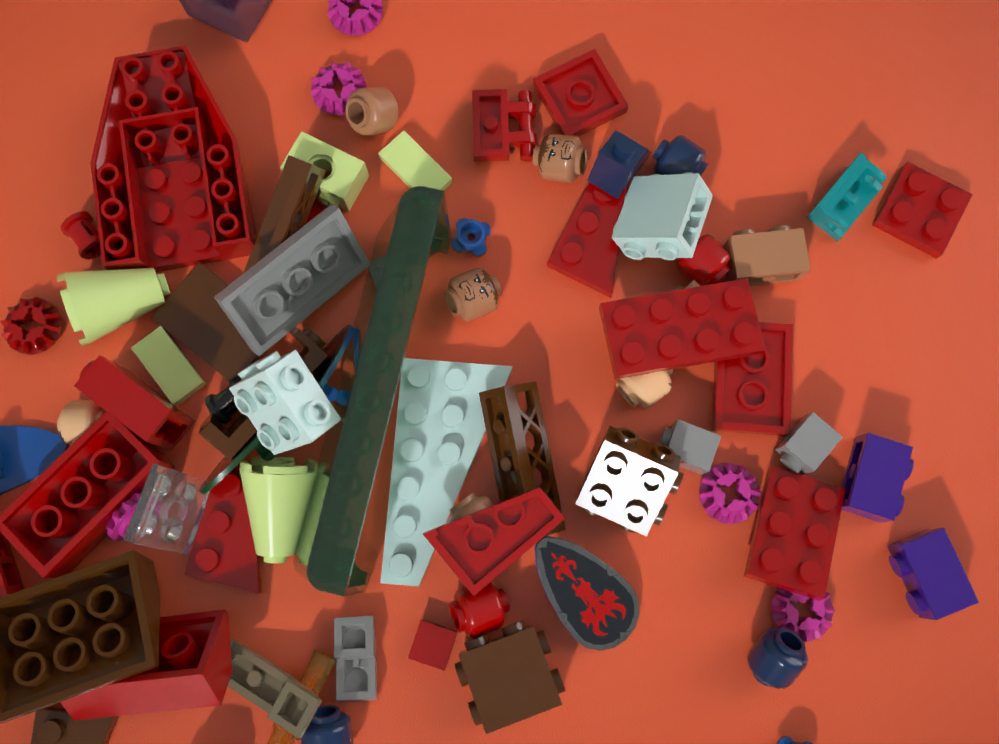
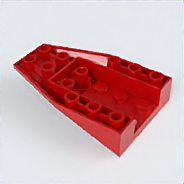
(167, 169)

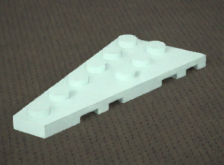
(433, 451)

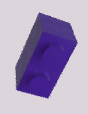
(876, 477)
(931, 574)

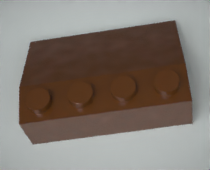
(78, 633)

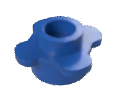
(471, 227)

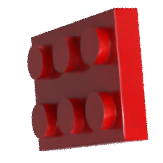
(756, 390)
(795, 533)

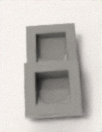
(355, 659)

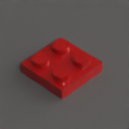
(580, 94)
(922, 210)

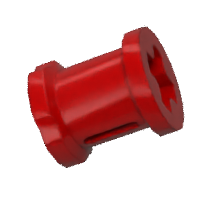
(83, 233)

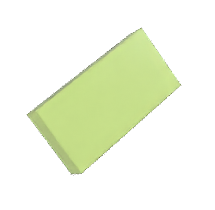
(414, 164)
(168, 366)

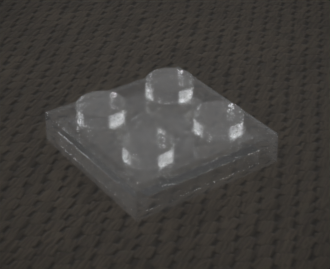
(168, 511)

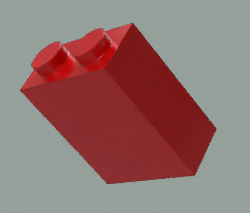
(134, 403)

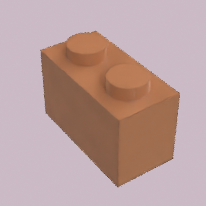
(768, 256)

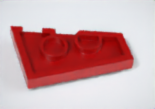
(586, 244)
(494, 537)
(224, 539)

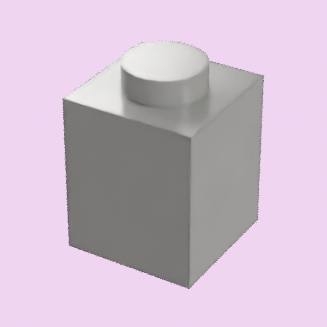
(692, 444)
(807, 444)

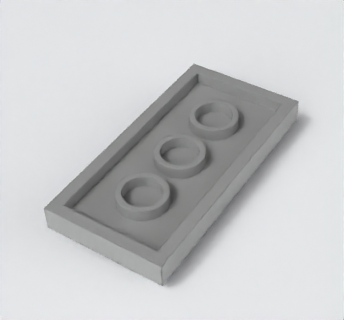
(293, 280)

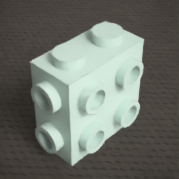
(662, 216)
(283, 402)

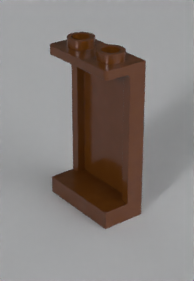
(232, 439)

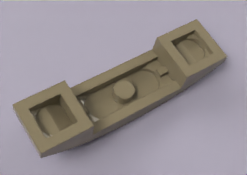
(272, 689)

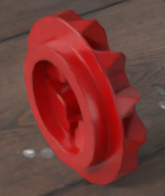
(39, 338)

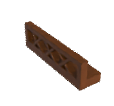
(288, 206)
(510, 455)

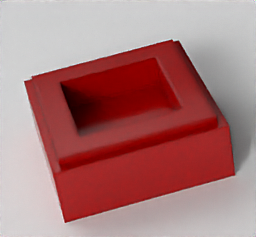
(432, 645)

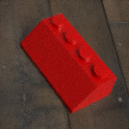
(74, 498)
(190, 672)

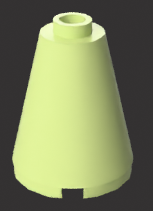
(110, 298)
(277, 503)

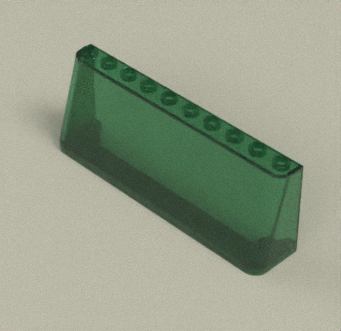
(367, 391)

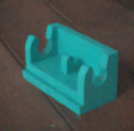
(848, 197)

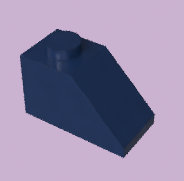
(617, 164)

